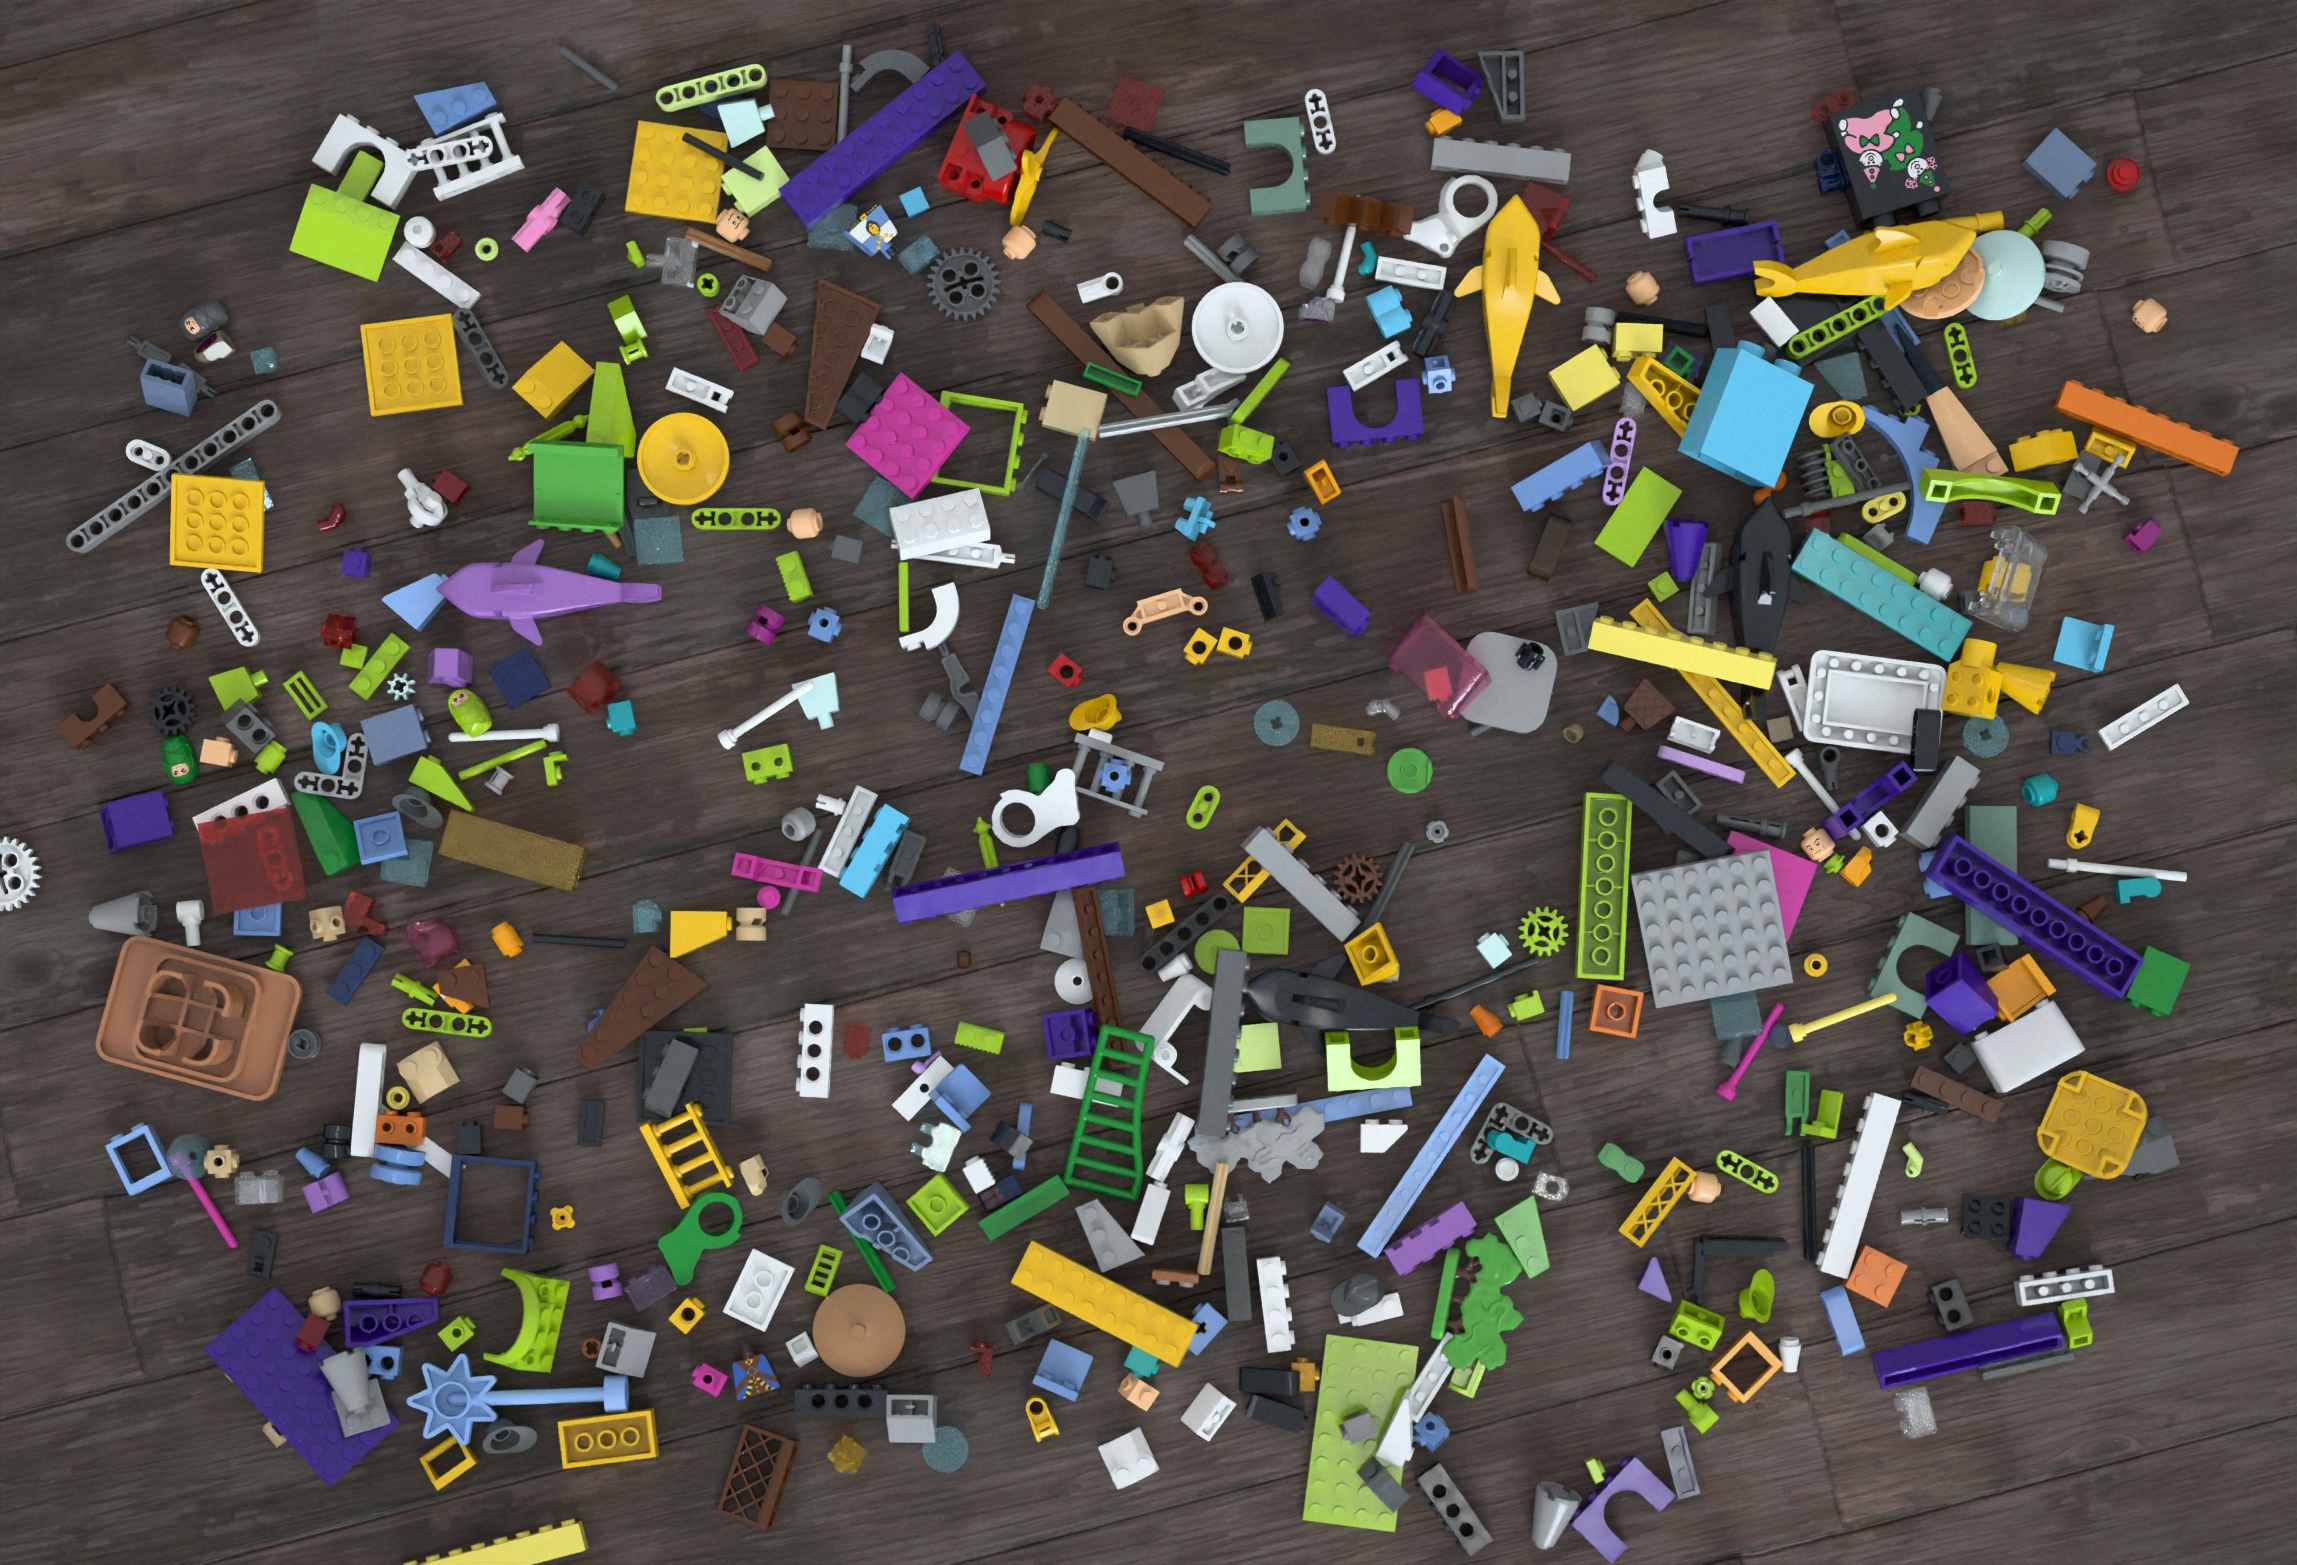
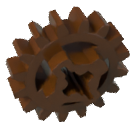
(1347, 880)

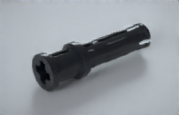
(1725, 215)

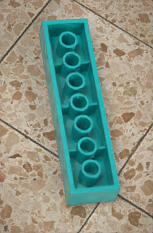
(1880, 595)

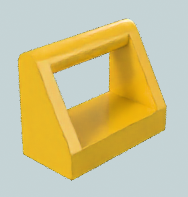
(440, 1482)

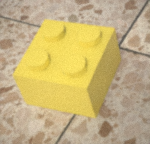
(1636, 340)

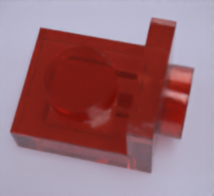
(984, 1362)

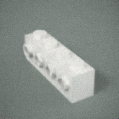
(2063, 1286)
(1273, 1304)

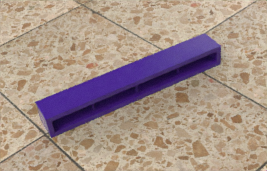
(1967, 1350)

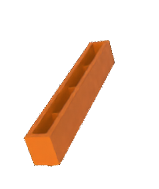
(2145, 428)

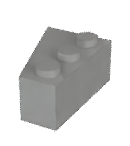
(1106, 1236)

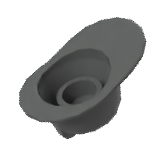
(418, 805)
(799, 1200)
(1357, 1294)
(506, 1437)

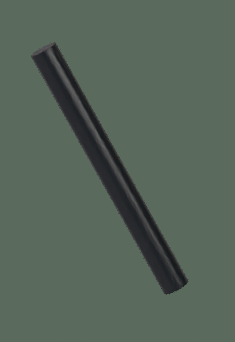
(722, 156)
(578, 941)

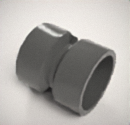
(1238, 254)
(940, 711)
(305, 1043)

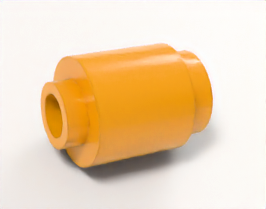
(507, 939)

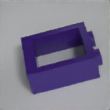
(1444, 93)

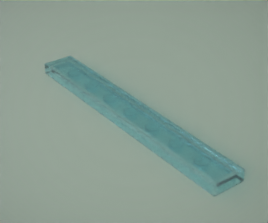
(1064, 518)

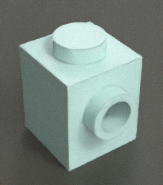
(1493, 949)

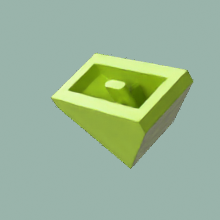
(627, 319)

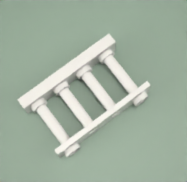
(488, 172)

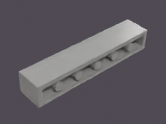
(1500, 161)
(1300, 883)

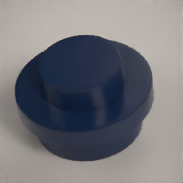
(1779, 1036)

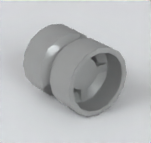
(1598, 325)

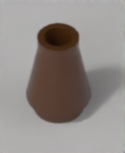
(2092, 909)

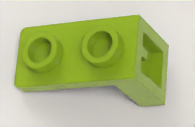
(1827, 1115)

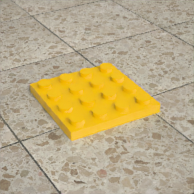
(673, 176)
(411, 365)
(217, 522)

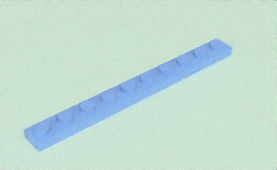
(1431, 1155)

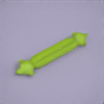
(555, 433)
(986, 845)

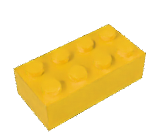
(608, 1438)

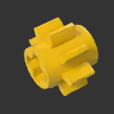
(1918, 1035)

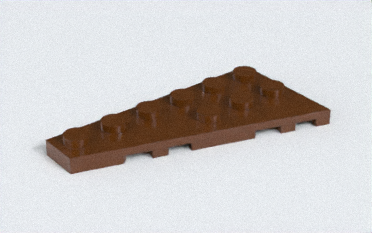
(839, 337)
(646, 997)

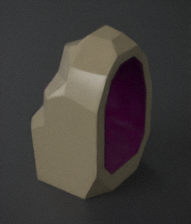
(214, 347)

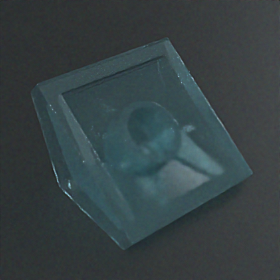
(876, 503)
(409, 868)
(1117, 911)

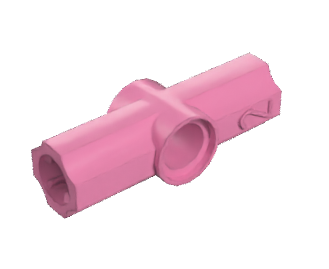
(541, 219)

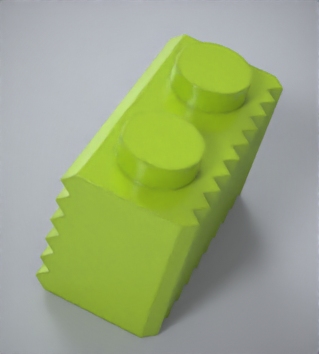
(794, 577)
(979, 1037)

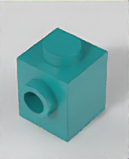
(622, 718)
(1141, 1363)

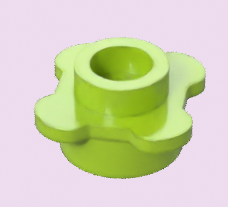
(1834, 863)

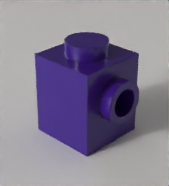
(356, 563)

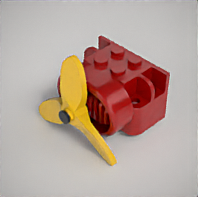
(967, 177)

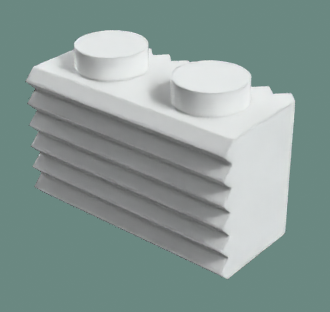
(979, 1174)

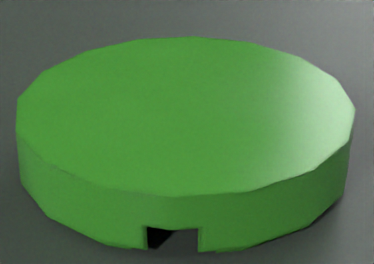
(1409, 770)

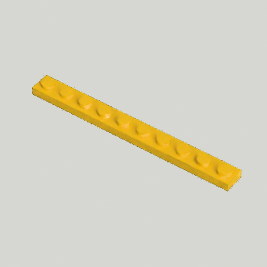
(1724, 707)

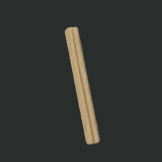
(1213, 1218)

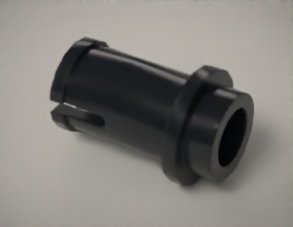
(1056, 231)

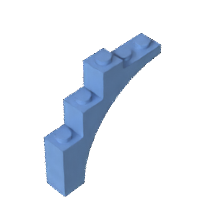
(1906, 441)

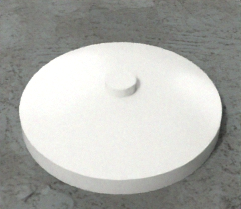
(1237, 328)

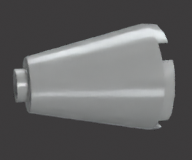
(127, 915)
(349, 1378)
(1552, 1512)

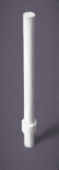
(2073, 865)

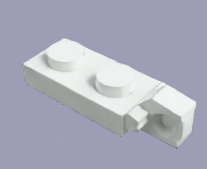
(1388, 1308)

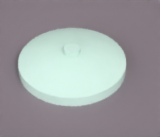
(2012, 274)

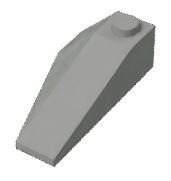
(1062, 927)

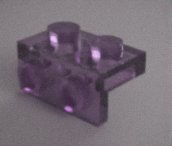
(651, 1287)

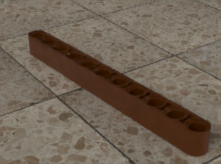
(1086, 351)

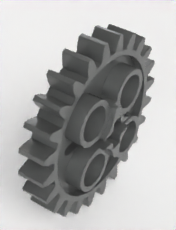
(957, 264)

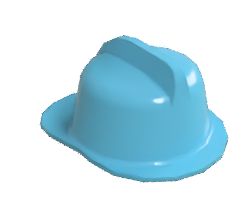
(328, 743)

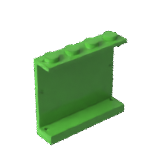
(578, 485)

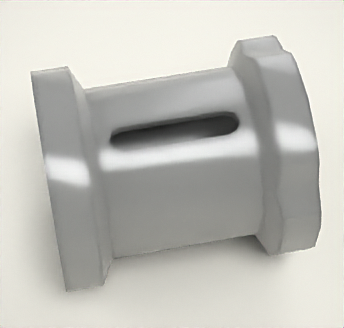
(499, 780)

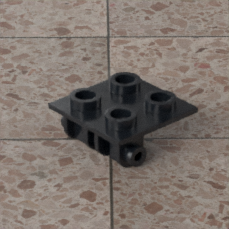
(1986, 1217)

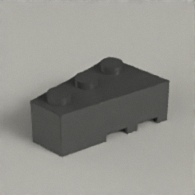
(1505, 83)
(669, 1078)

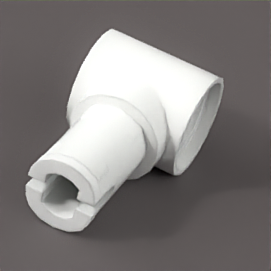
(190, 915)

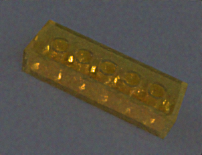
(512, 851)

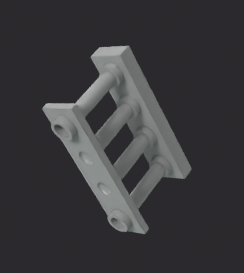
(1130, 758)

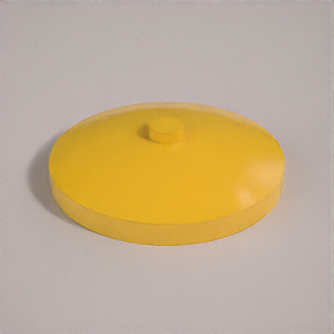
(683, 458)

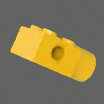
(1973, 682)

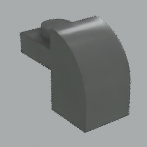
(1383, 1484)

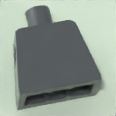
(1138, 496)

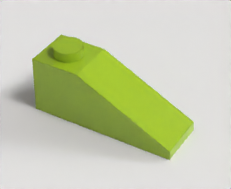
(438, 780)

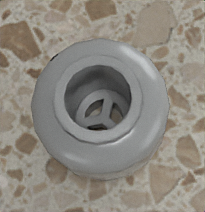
(798, 824)

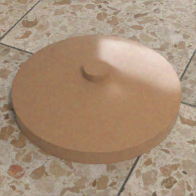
(859, 1330)

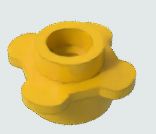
(556, 1217)

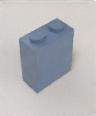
(2059, 165)
(168, 387)
(396, 734)

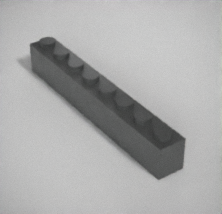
(1221, 1042)

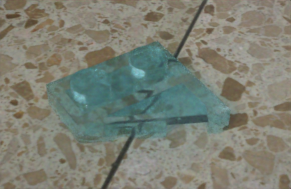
(1844, 375)

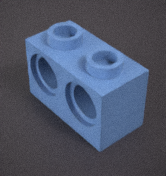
(907, 1049)
(378, 1353)

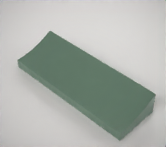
(1994, 833)

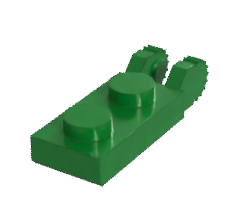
(1796, 1098)

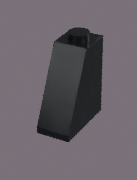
(1276, 1413)

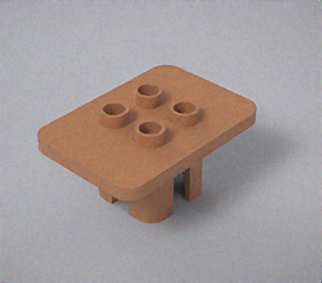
(199, 1018)

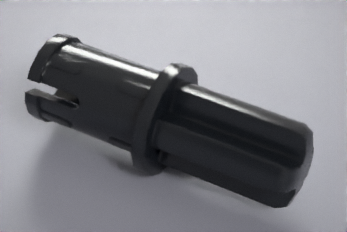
(1925, 1103)

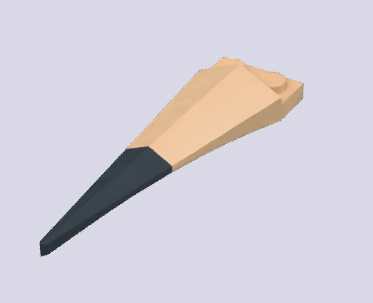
(1962, 437)

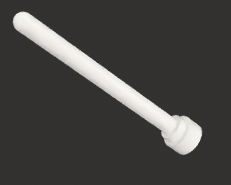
(1336, 290)
(549, 732)
(729, 737)
(1795, 759)

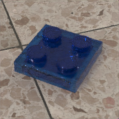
(519, 678)

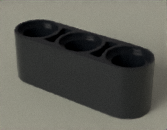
(1925, 741)
(1269, 1380)

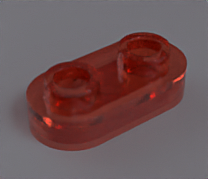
(1833, 104)

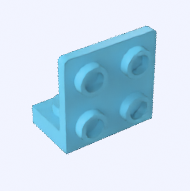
(2083, 644)

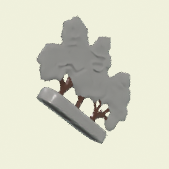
(1265, 1142)

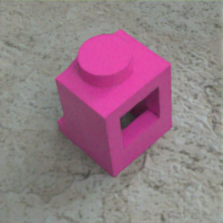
(718, 1378)

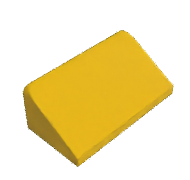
(2107, 445)

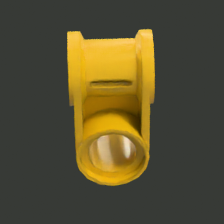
(2082, 821)
(1041, 1419)

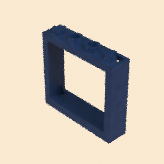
(454, 1199)

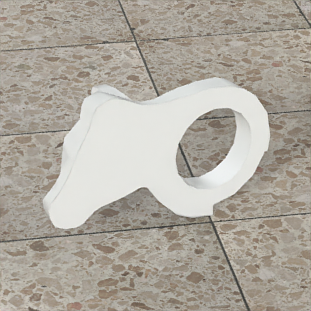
(1448, 228)
(1051, 809)

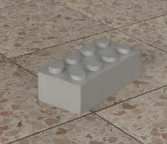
(1939, 803)

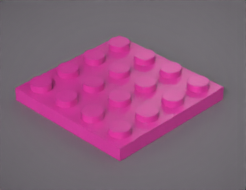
(908, 436)

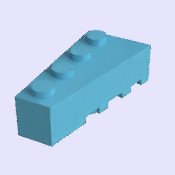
(874, 851)

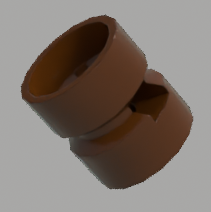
(788, 424)

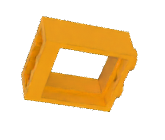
(1761, 1349)

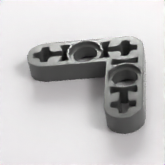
(1509, 1122)

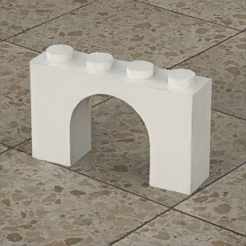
(347, 136)

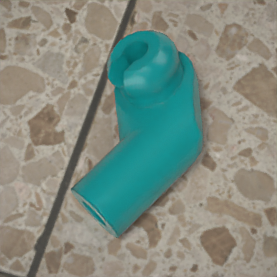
(1370, 260)

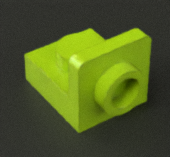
(553, 772)

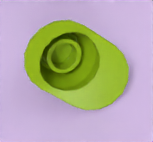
(2055, 1179)
(1758, 1298)

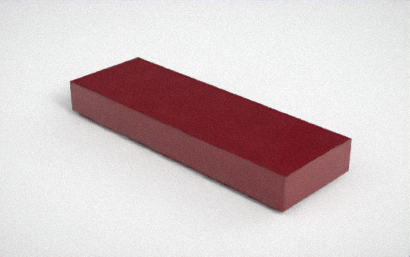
(734, 339)

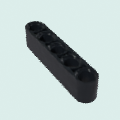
(1189, 923)

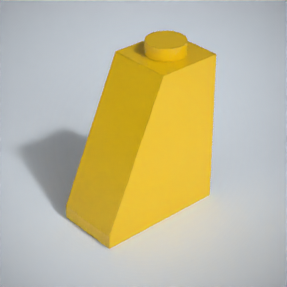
(696, 929)

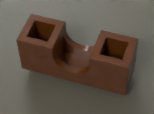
(110, 704)

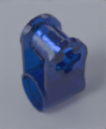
(1829, 174)

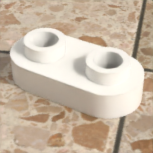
(149, 455)

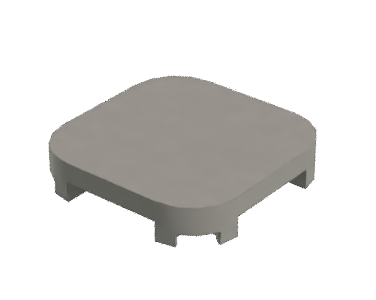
(1515, 697)

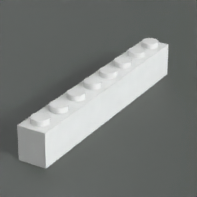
(1858, 1186)

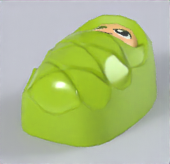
(469, 712)

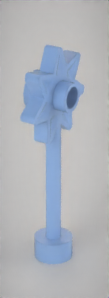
(458, 1398)

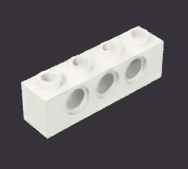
(272, 790)
(824, 1039)

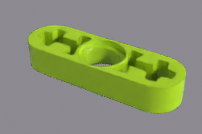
(1948, 341)
(1728, 1169)

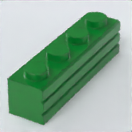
(1112, 379)

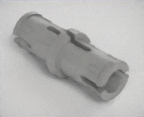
(1923, 1216)

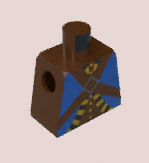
(753, 1373)

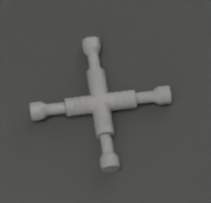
(2101, 483)

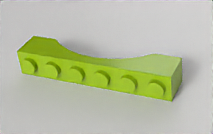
(1951, 485)

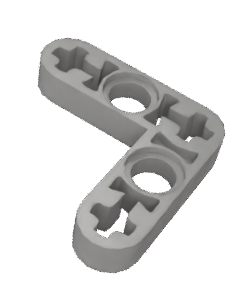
(348, 776)

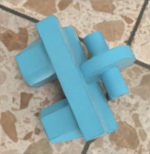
(1198, 520)

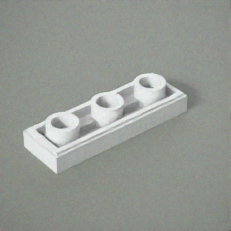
(913, 1098)

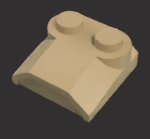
(428, 1071)

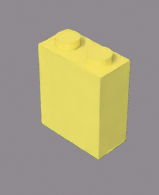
(1584, 378)

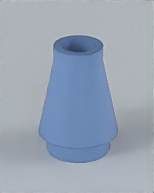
(313, 1163)

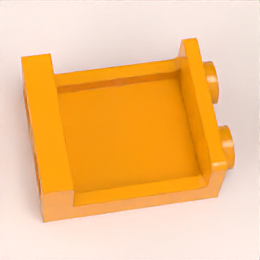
(2019, 987)

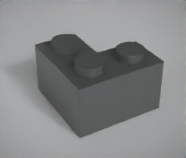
(991, 145)
(1677, 792)

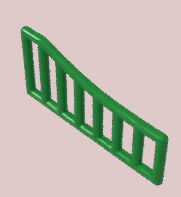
(1134, 1127)

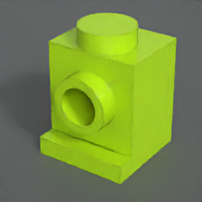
(1525, 1006)

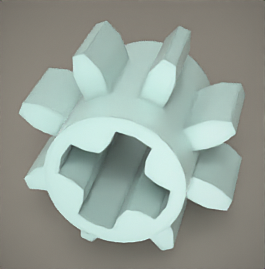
(407, 689)

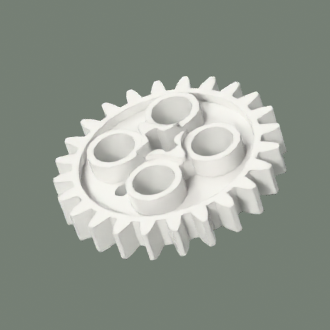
(24, 869)

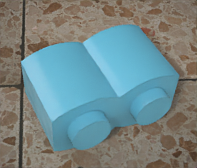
(1388, 311)

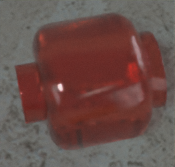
(435, 1279)

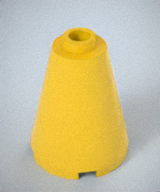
(2026, 684)

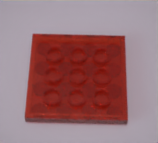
(252, 860)

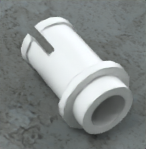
(831, 804)

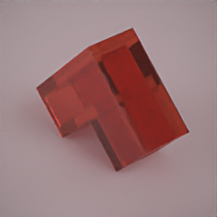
(447, 247)

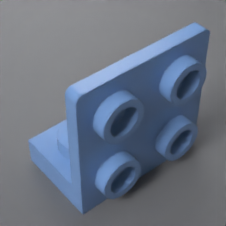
(959, 1095)
(1063, 1369)

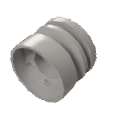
(2062, 264)

